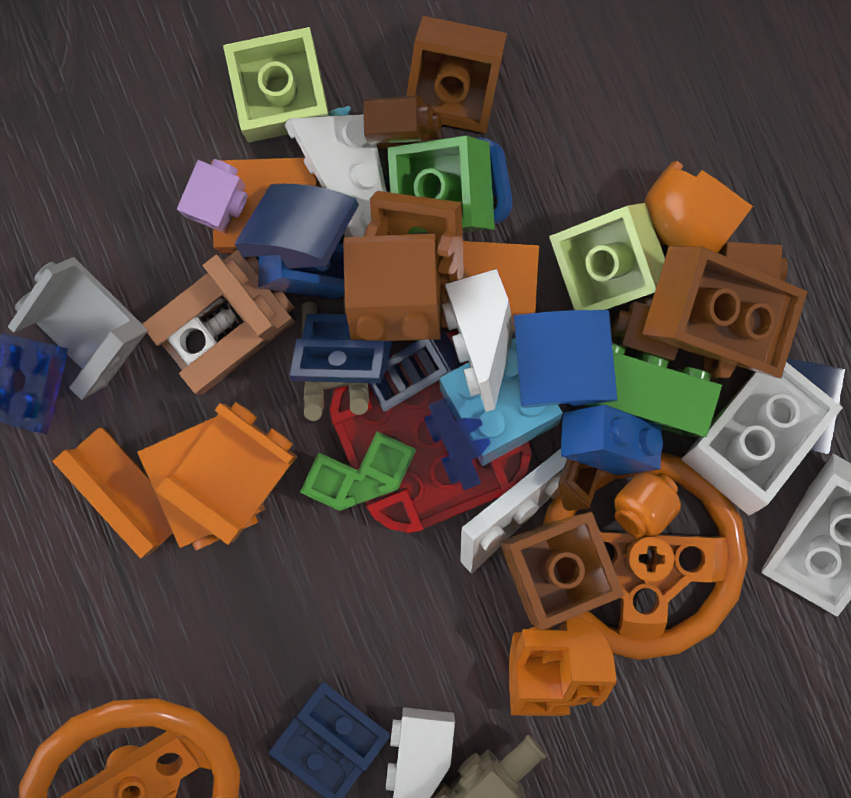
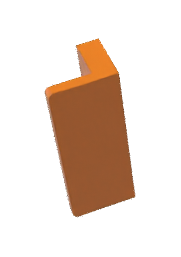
(117, 491)

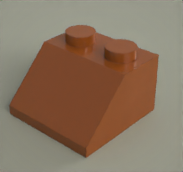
(456, 71)
(392, 287)
(561, 569)

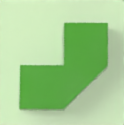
(346, 486)

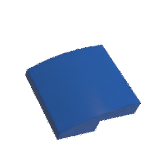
(565, 358)

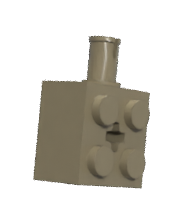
(491, 778)

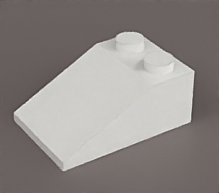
(762, 437)
(816, 543)

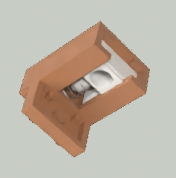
(228, 280)

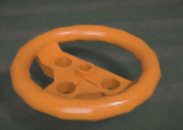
(722, 561)
(134, 769)

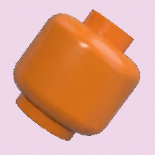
(647, 504)

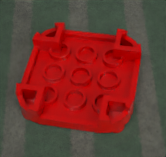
(425, 491)

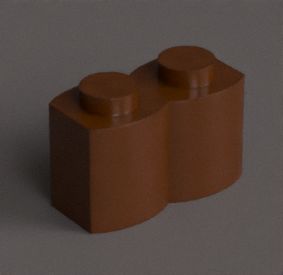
(400, 121)

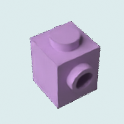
(213, 195)

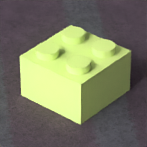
(275, 81)
(610, 258)

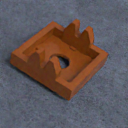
(399, 212)

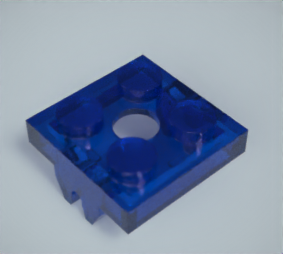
(43, 370)
(457, 443)

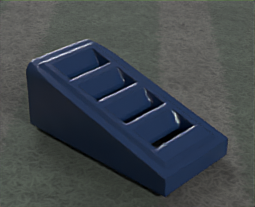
(436, 356)

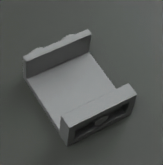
(83, 318)

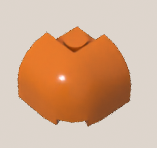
(693, 209)
(559, 669)

